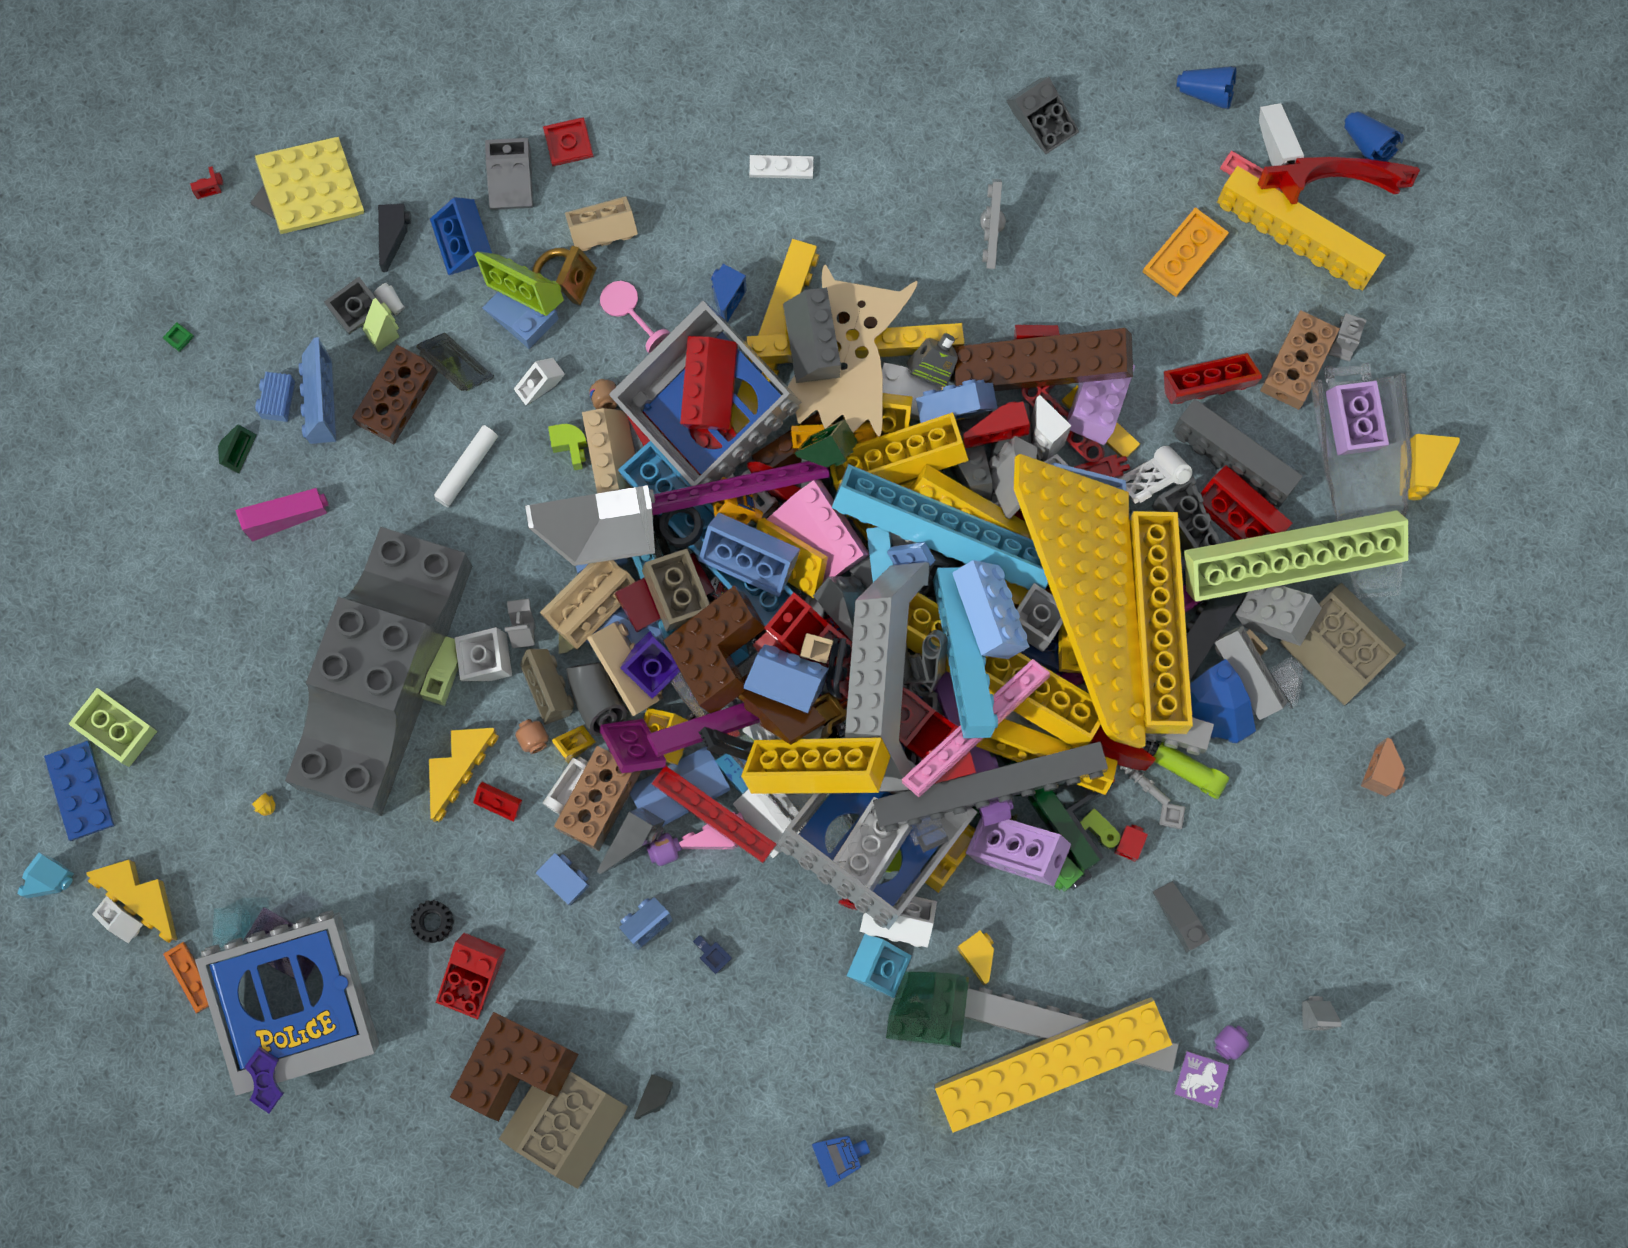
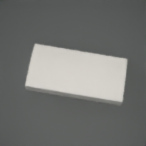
(869, 849)

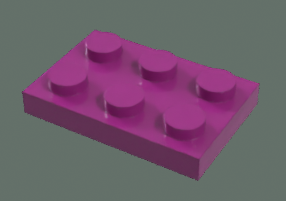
(630, 746)

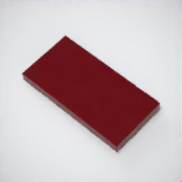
(639, 603)

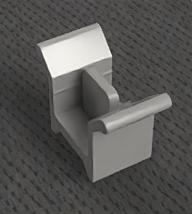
(1348, 337)
(523, 624)

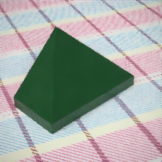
(235, 448)

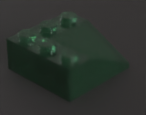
(929, 1009)

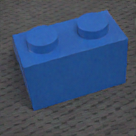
(728, 290)

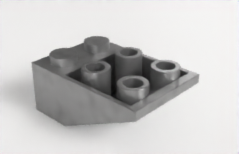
(509, 173)

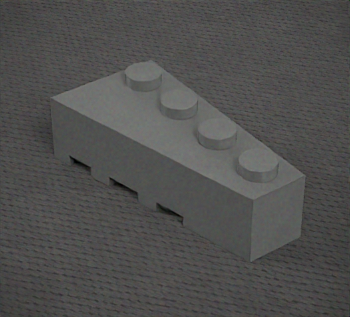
(975, 472)
(1193, 521)

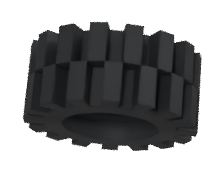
(418, 921)

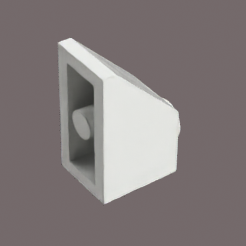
(539, 380)
(117, 920)

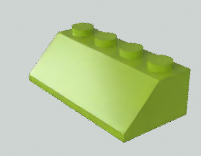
(519, 283)

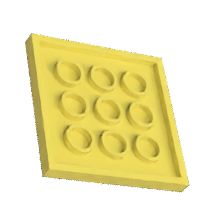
(309, 185)

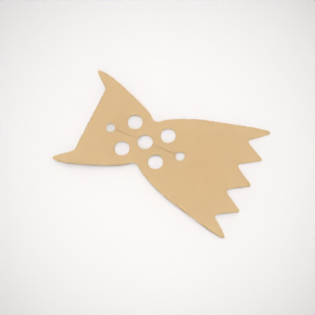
(860, 386)

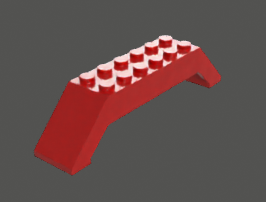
(920, 724)

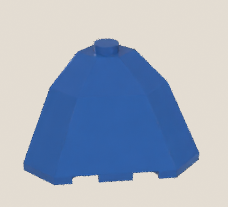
(1223, 701)

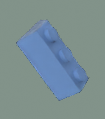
(786, 678)

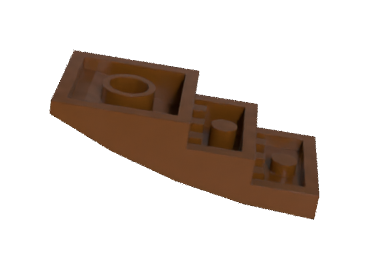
(781, 719)

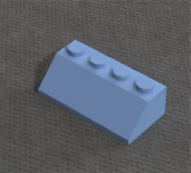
(748, 554)

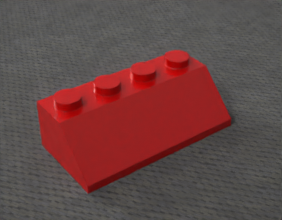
(1210, 378)
(708, 383)
(1240, 508)

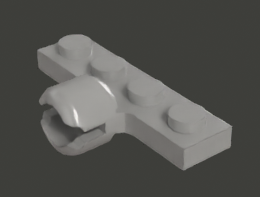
(992, 222)

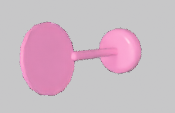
(619, 300)

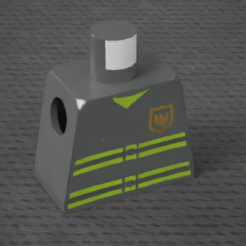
(934, 360)

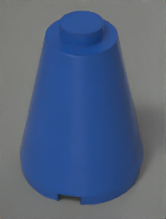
(1209, 85)
(1372, 137)

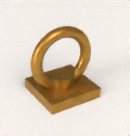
(575, 273)

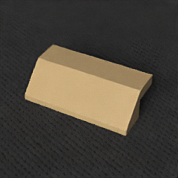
(587, 601)

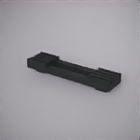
(716, 740)

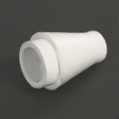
(388, 295)

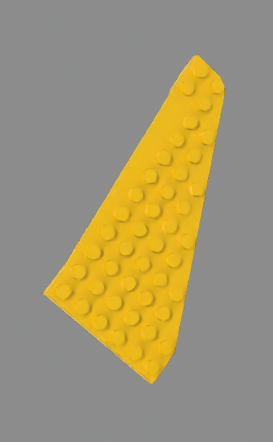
(1088, 562)

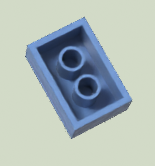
(962, 400)

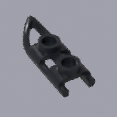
(837, 673)

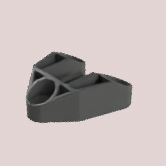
(926, 668)

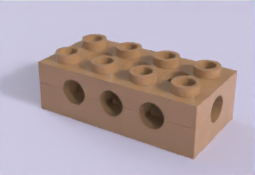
(1295, 346)
(582, 799)

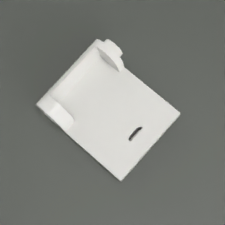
(565, 785)

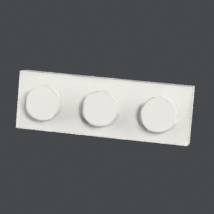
(781, 166)

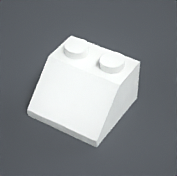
(483, 655)

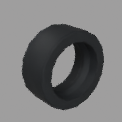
(681, 542)

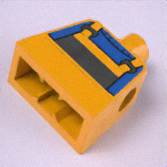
(738, 508)

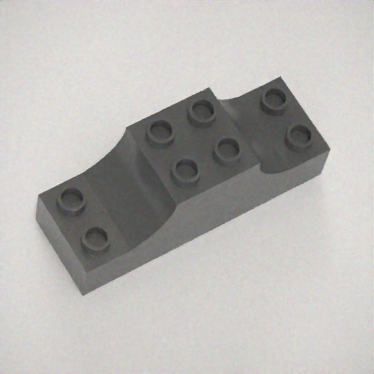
(374, 668)

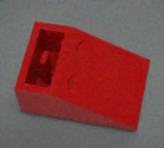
(470, 975)

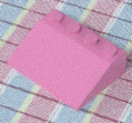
(814, 521)

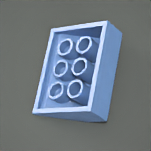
(317, 394)

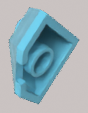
(44, 877)

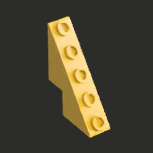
(450, 773)
(145, 899)

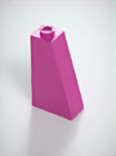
(281, 513)

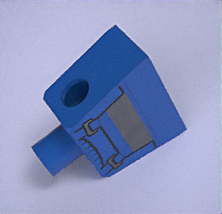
(839, 1157)

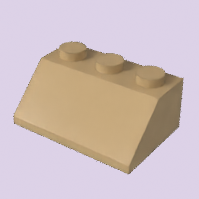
(601, 223)

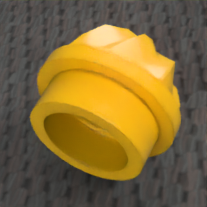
(264, 804)

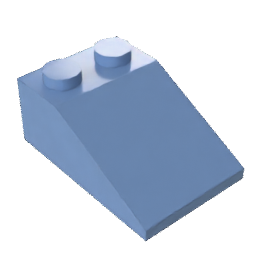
(519, 319)
(645, 922)

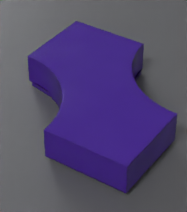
(262, 1069)

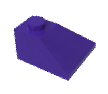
(650, 665)

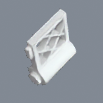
(1166, 465)

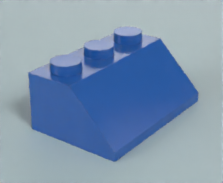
(460, 234)

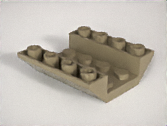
(1345, 645)
(565, 1130)

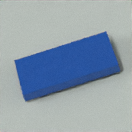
(79, 791)

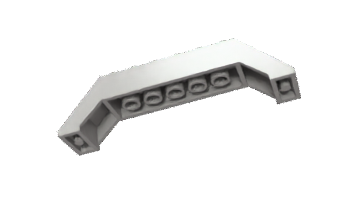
(879, 664)

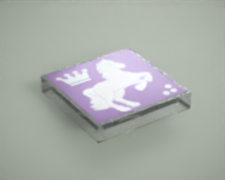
(1201, 1079)

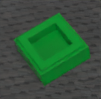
(178, 337)

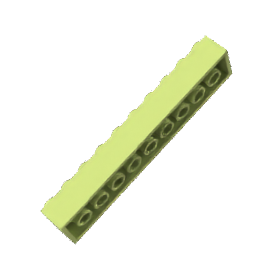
(1296, 555)

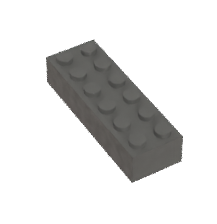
(1228, 446)

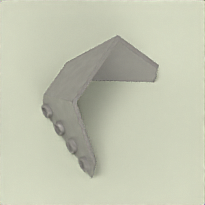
(597, 525)

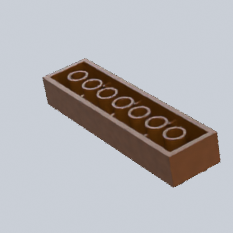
(1048, 360)

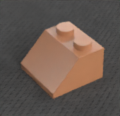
(1384, 770)

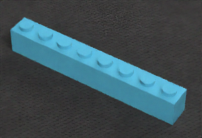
(965, 660)

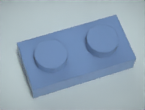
(911, 554)

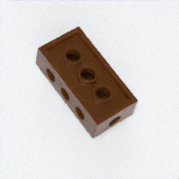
(387, 383)

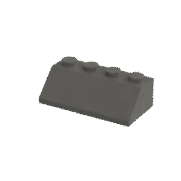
(812, 336)

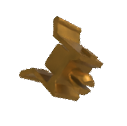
(830, 710)

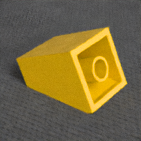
(1429, 461)

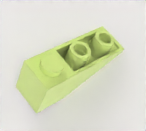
(380, 325)
(441, 673)

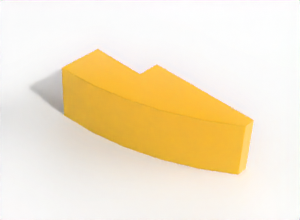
(951, 860)

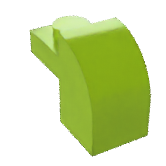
(569, 437)

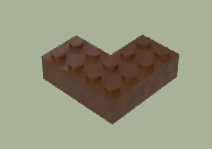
(705, 646)
(503, 1058)

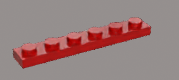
(714, 814)

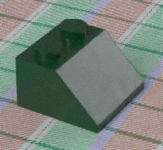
(829, 445)

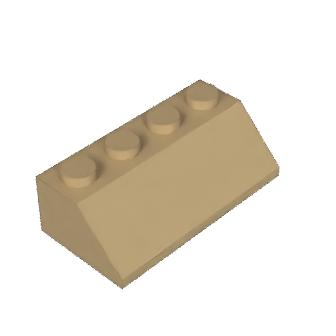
(609, 447)
(612, 649)

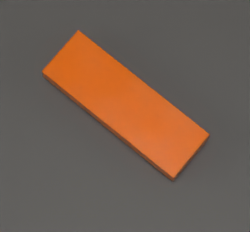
(188, 976)

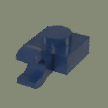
(714, 956)

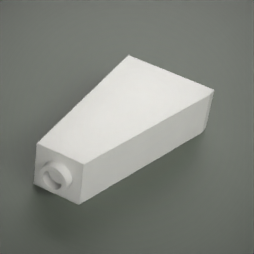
(1279, 136)

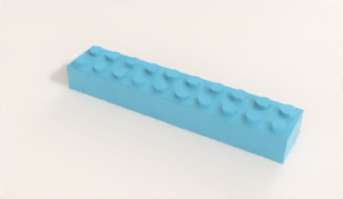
(938, 525)

